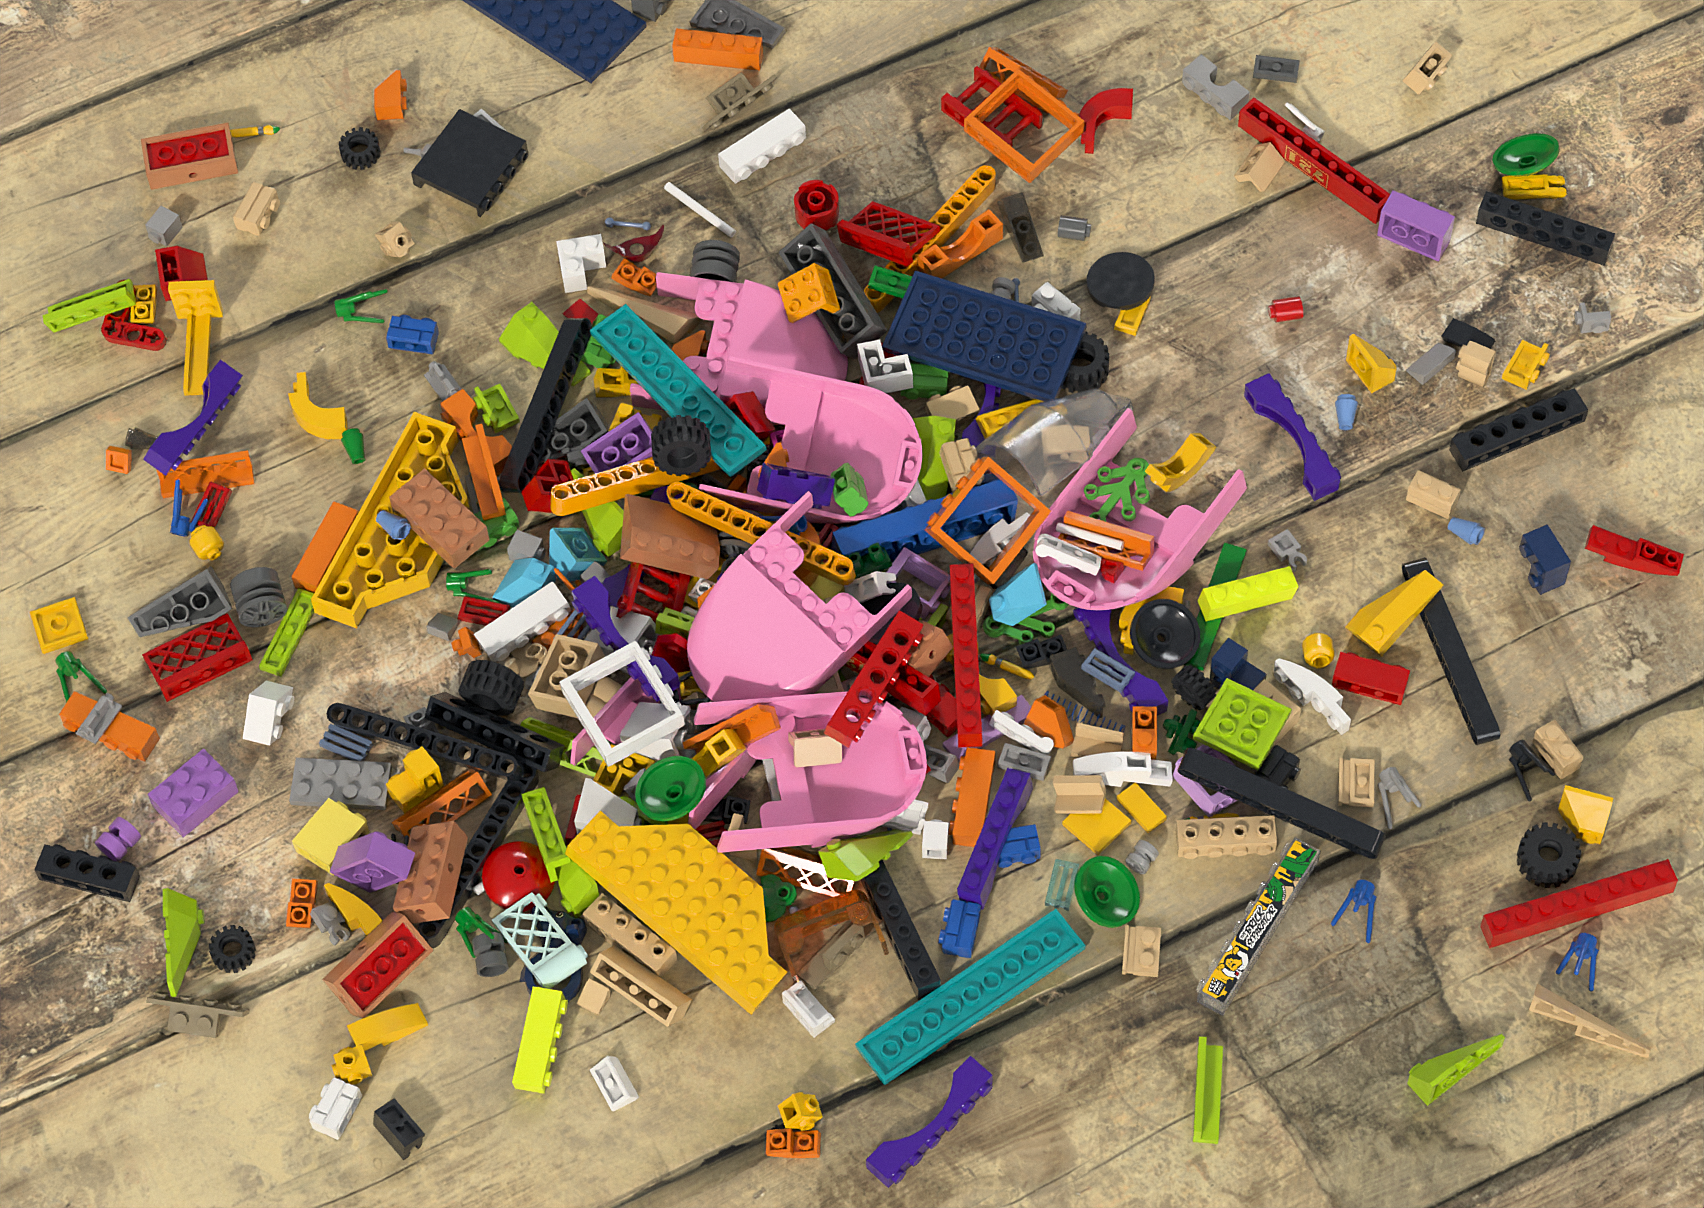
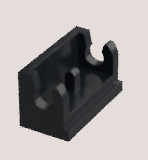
(398, 1128)

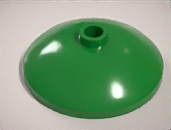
(1526, 154)
(669, 779)
(1113, 885)

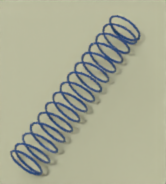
(1083, 719)

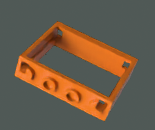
(1002, 150)
(1017, 542)

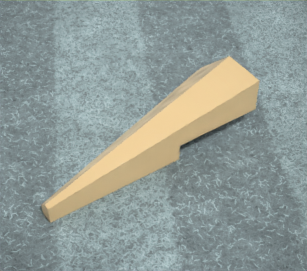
(662, 319)
(1588, 1026)

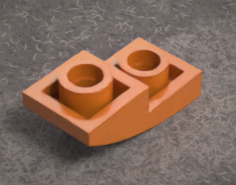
(634, 278)
(301, 903)
(793, 1144)

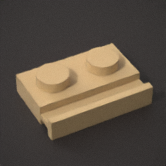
(1356, 782)
(1141, 951)

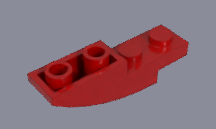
(1632, 554)

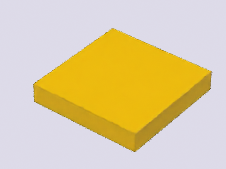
(58, 625)
(1097, 829)

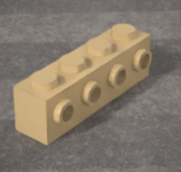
(1226, 836)
(629, 935)
(641, 986)

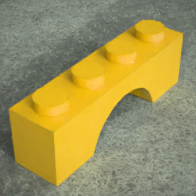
(994, 693)
(719, 751)

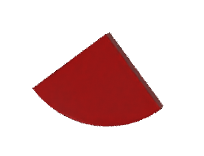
(1111, 569)

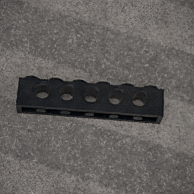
(1545, 228)
(1468, 455)
(494, 731)
(901, 932)

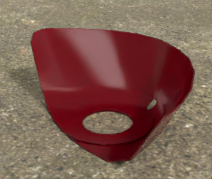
(648, 242)

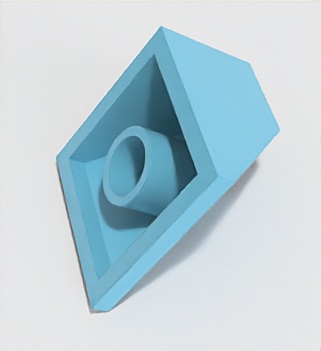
(572, 552)
(523, 580)
(1018, 597)

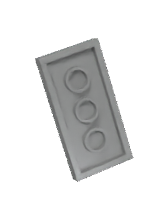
(350, 782)

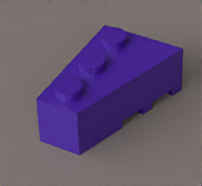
(792, 484)

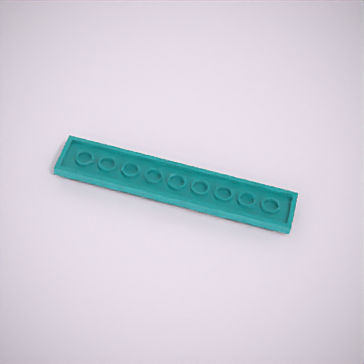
(677, 387)
(970, 996)

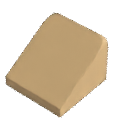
(594, 996)

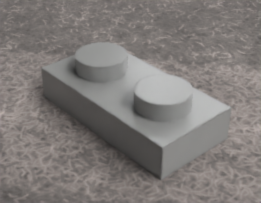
(1024, 760)

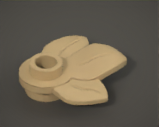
(528, 659)

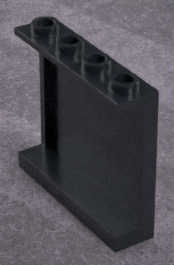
(471, 161)

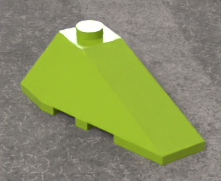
(532, 337)
(933, 433)
(604, 524)
(860, 855)
(576, 888)
(182, 935)
(1444, 1071)

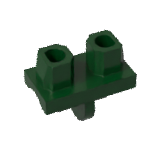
(874, 561)
(1180, 741)

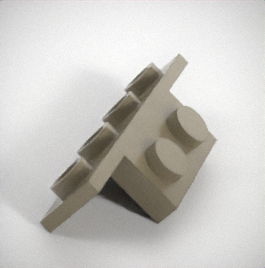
(732, 95)
(834, 953)
(195, 1016)

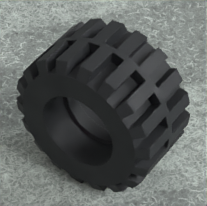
(1092, 375)
(681, 445)
(491, 687)

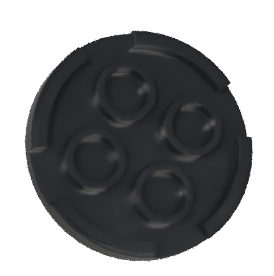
(1120, 281)
(912, 608)

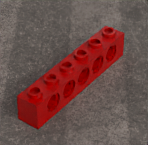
(902, 628)

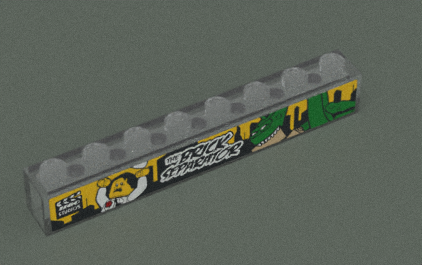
(1258, 926)

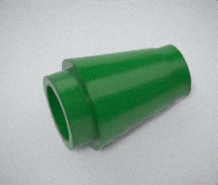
(354, 445)

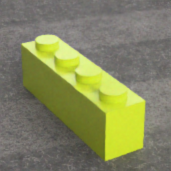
(1247, 593)
(539, 1039)

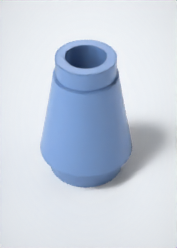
(1346, 409)
(394, 525)
(1467, 530)

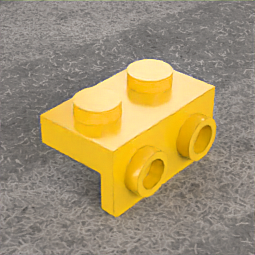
(1525, 364)

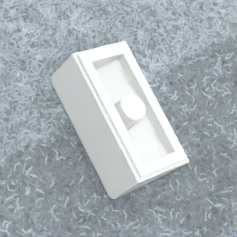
(614, 1083)

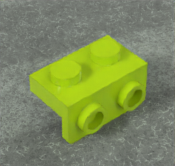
(496, 408)

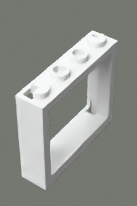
(601, 669)

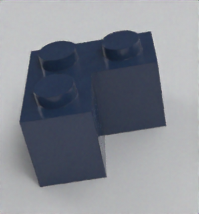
(1547, 559)
(1232, 663)

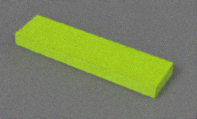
(288, 633)

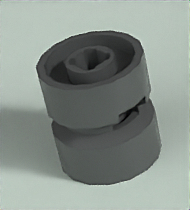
(490, 955)

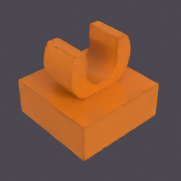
(118, 459)
(466, 643)

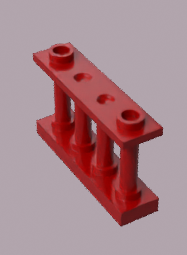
(958, 111)
(673, 600)

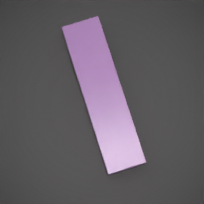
(989, 733)

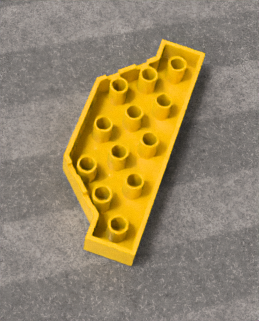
(370, 563)
(688, 898)

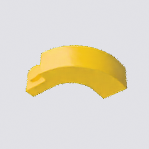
(317, 421)
(1182, 464)
(1129, 611)

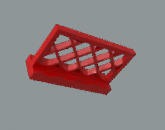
(882, 242)
(203, 669)

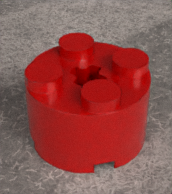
(816, 204)

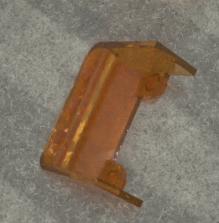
(850, 905)

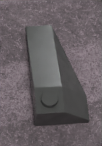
(575, 430)
(191, 603)

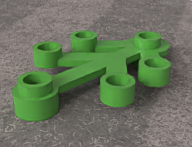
(1121, 489)
(1005, 629)

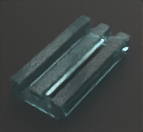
(1058, 903)

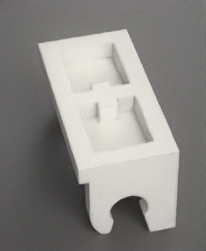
(870, 586)
(910, 819)
(807, 1009)

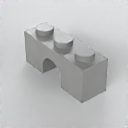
(1225, 99)

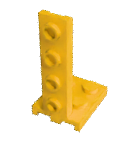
(198, 304)

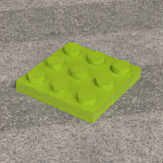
(1242, 724)

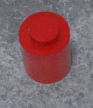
(1286, 309)

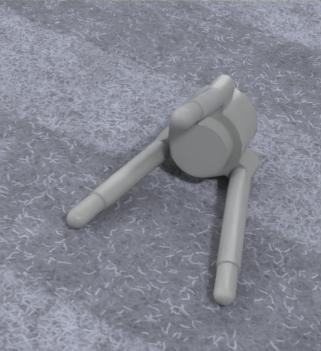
(1393, 782)

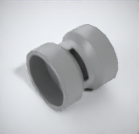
(1003, 287)
(1141, 857)

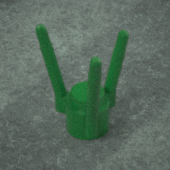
(346, 306)
(458, 581)
(69, 666)
(471, 922)

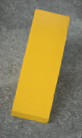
(612, 382)
(353, 909)
(387, 1026)

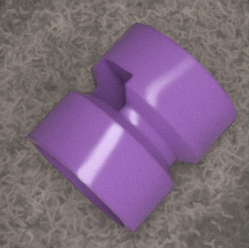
(116, 841)

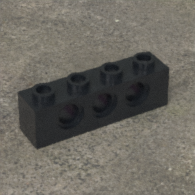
(120, 887)

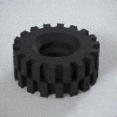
(1543, 870)

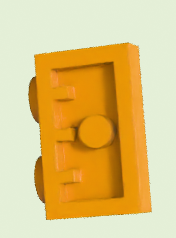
(808, 292)

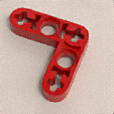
(124, 328)

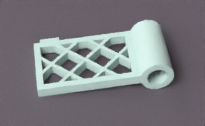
(561, 960)

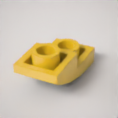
(145, 306)

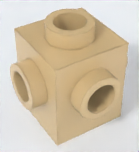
(395, 239)

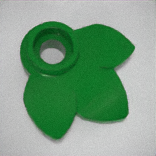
(773, 902)

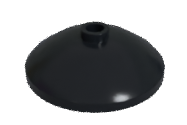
(1174, 624)

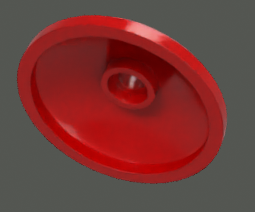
(507, 887)

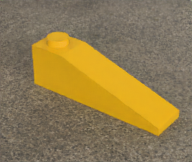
(1389, 616)

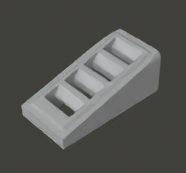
(946, 767)

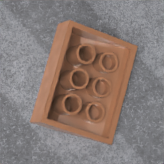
(667, 538)

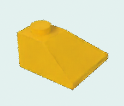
(1370, 364)
(1585, 813)

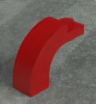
(1104, 106)

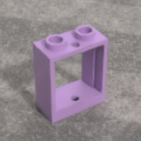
(927, 573)
(1209, 804)

